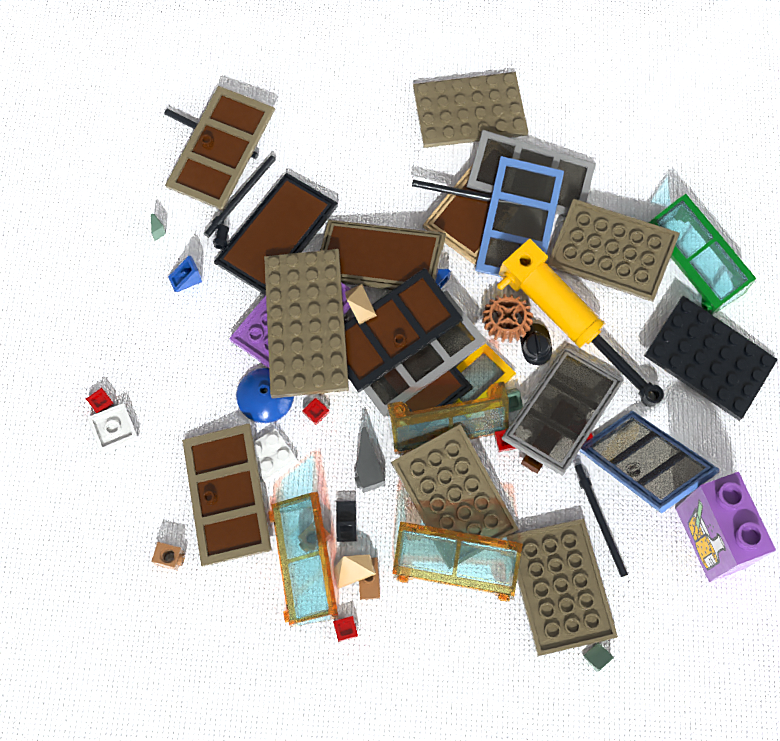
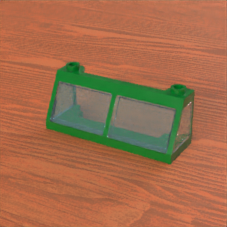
(705, 256)

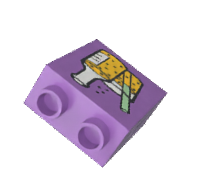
(724, 527)

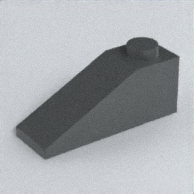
(368, 468)

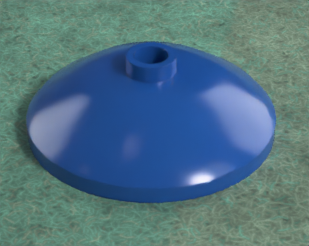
(257, 405)

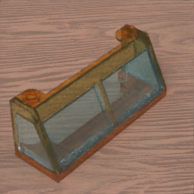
(477, 418)
(304, 560)
(457, 560)

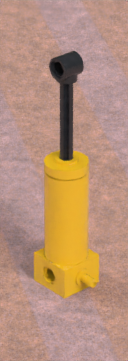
(529, 272)

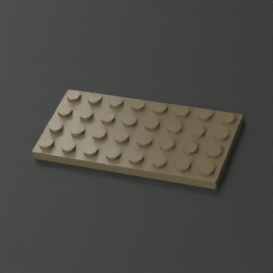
(305, 324)

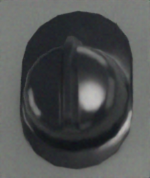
(536, 345)

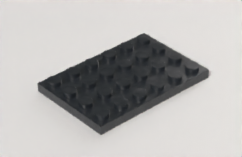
(711, 358)

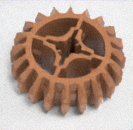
(515, 329)

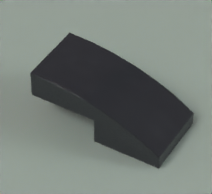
(346, 521)

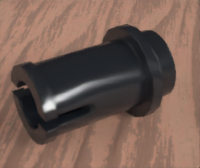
(221, 237)

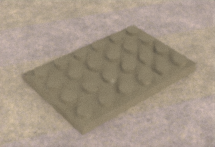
(464, 107)
(613, 250)
(453, 487)
(562, 588)

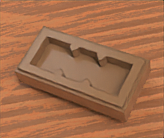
(369, 587)

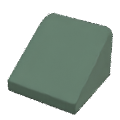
(157, 227)
(515, 400)
(598, 657)

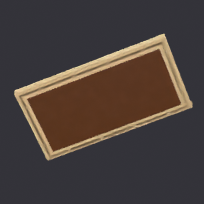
(461, 220)

